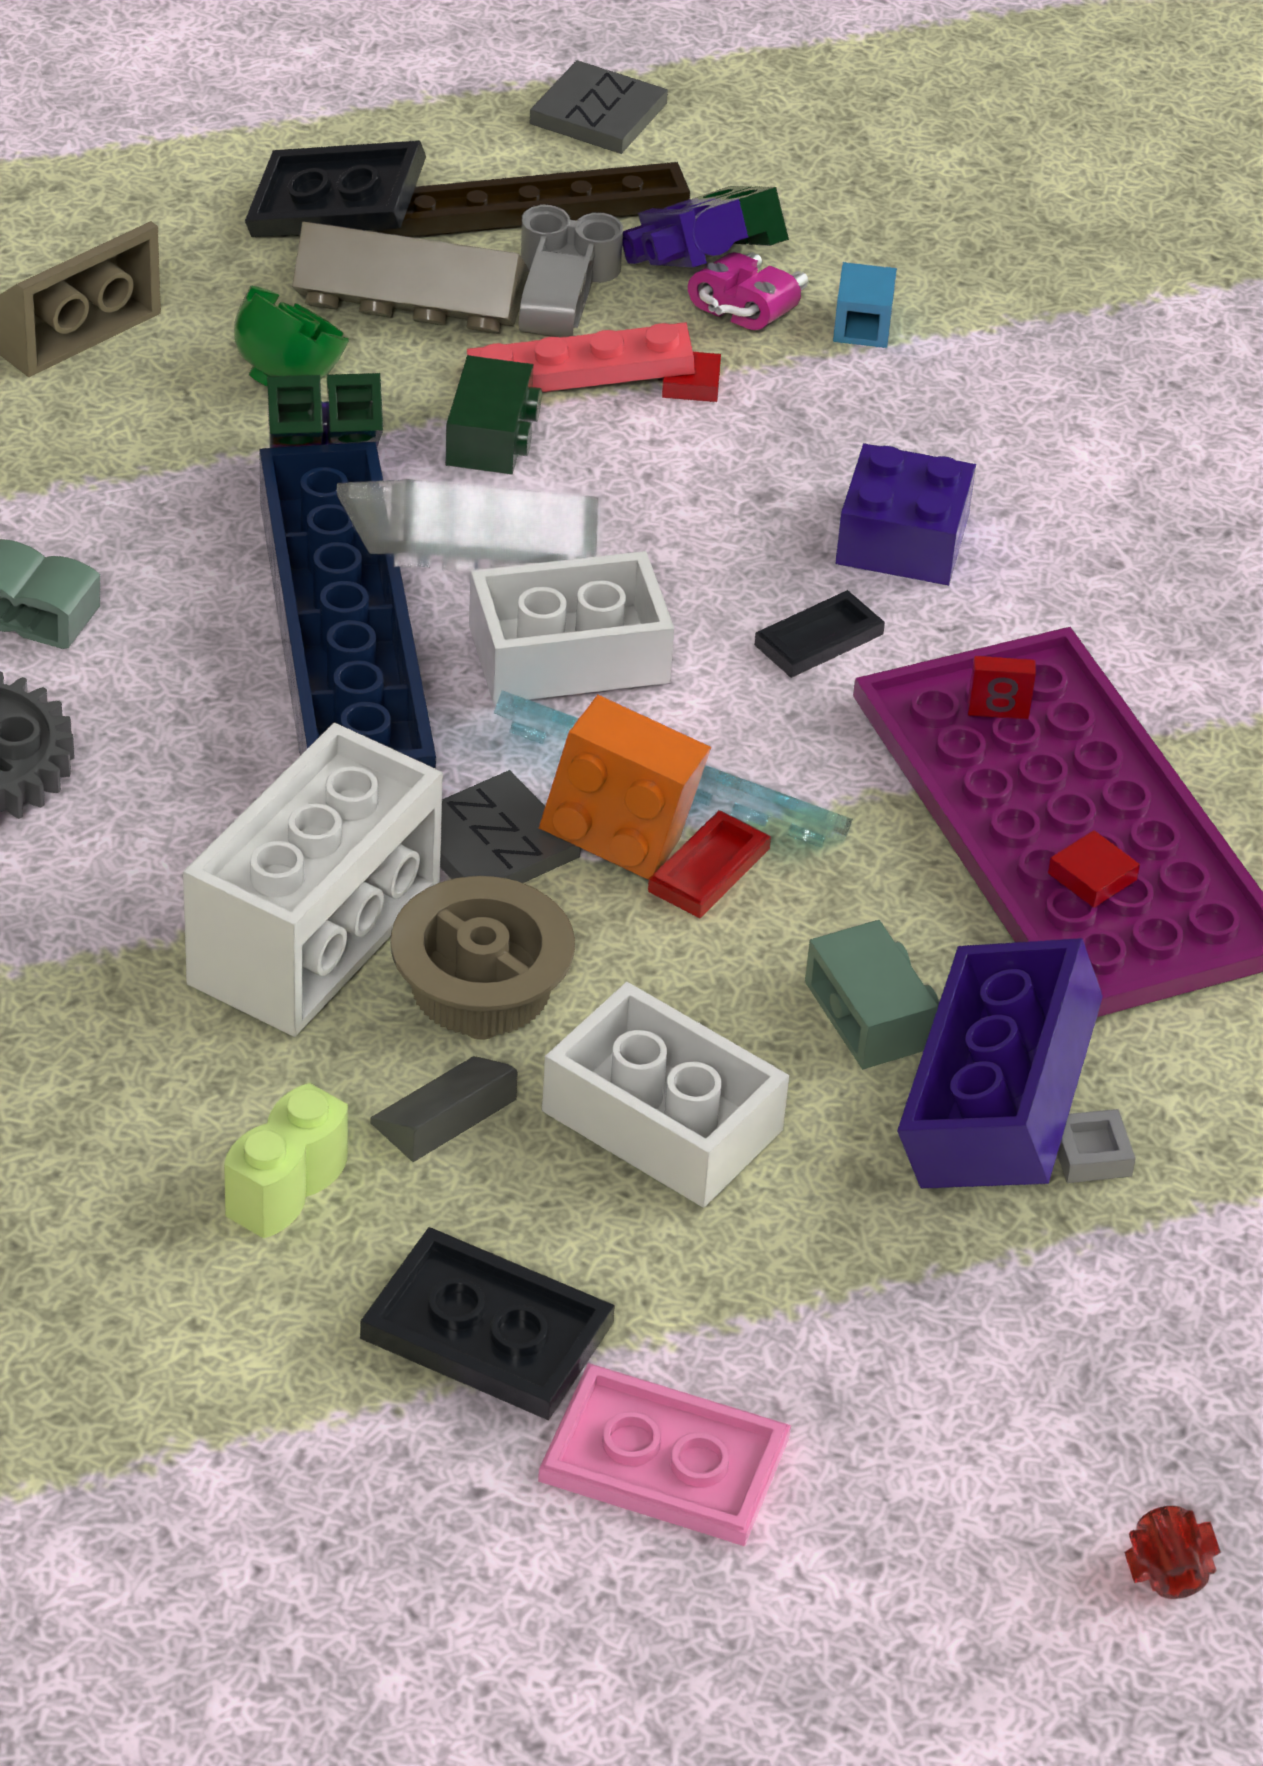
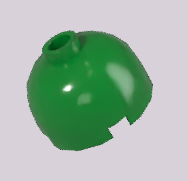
(284, 338)

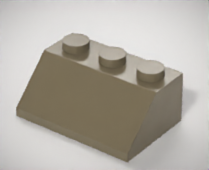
(81, 301)

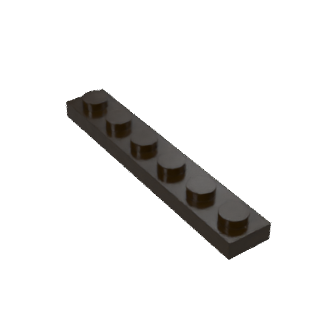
(504, 200)

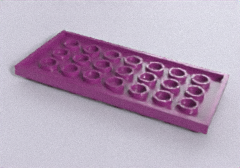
(1031, 787)

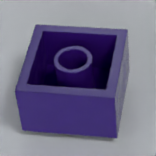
(905, 514)

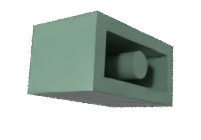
(871, 993)

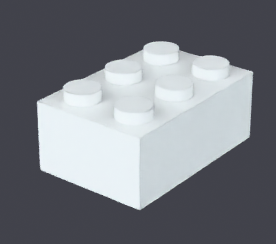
(571, 626)
(664, 1093)

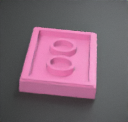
(665, 1454)

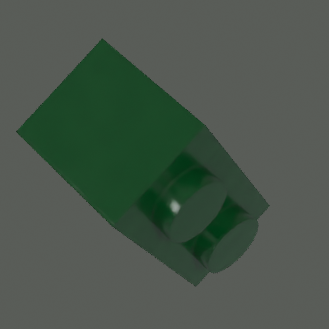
(491, 415)

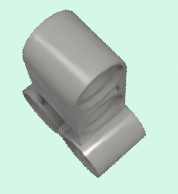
(562, 265)

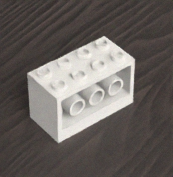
(311, 878)

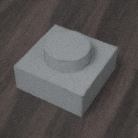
(1095, 1147)

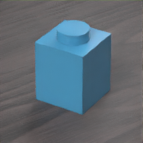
(864, 305)

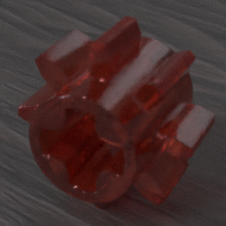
(1172, 1552)

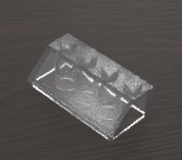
(469, 523)

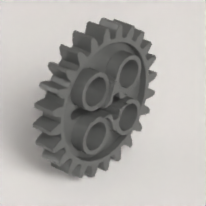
(33, 746)

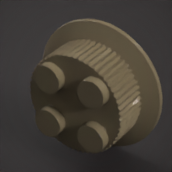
(482, 953)

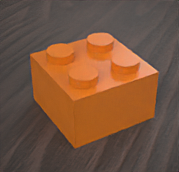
(624, 787)

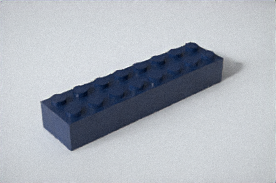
(338, 605)

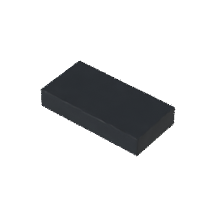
(819, 633)

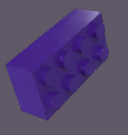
(1001, 1064)

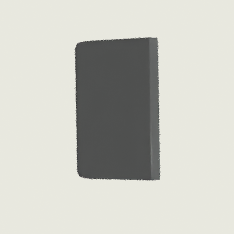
(447, 1106)

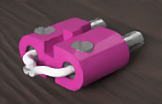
(737, 288)

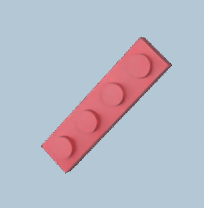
(601, 356)

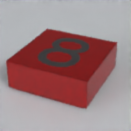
(1001, 687)

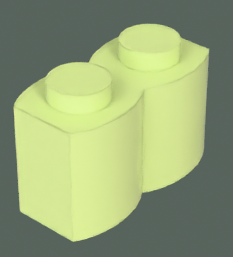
(286, 1160)

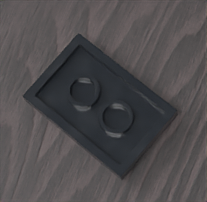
(336, 187)
(487, 1322)

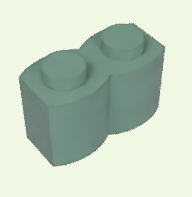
(45, 596)

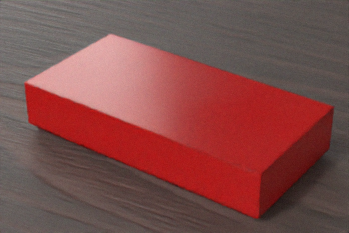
(709, 864)

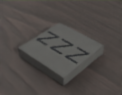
(598, 106)
(497, 833)

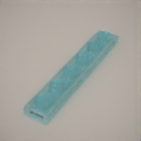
(750, 799)

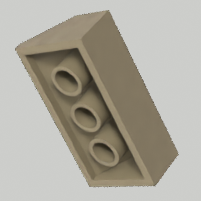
(409, 275)

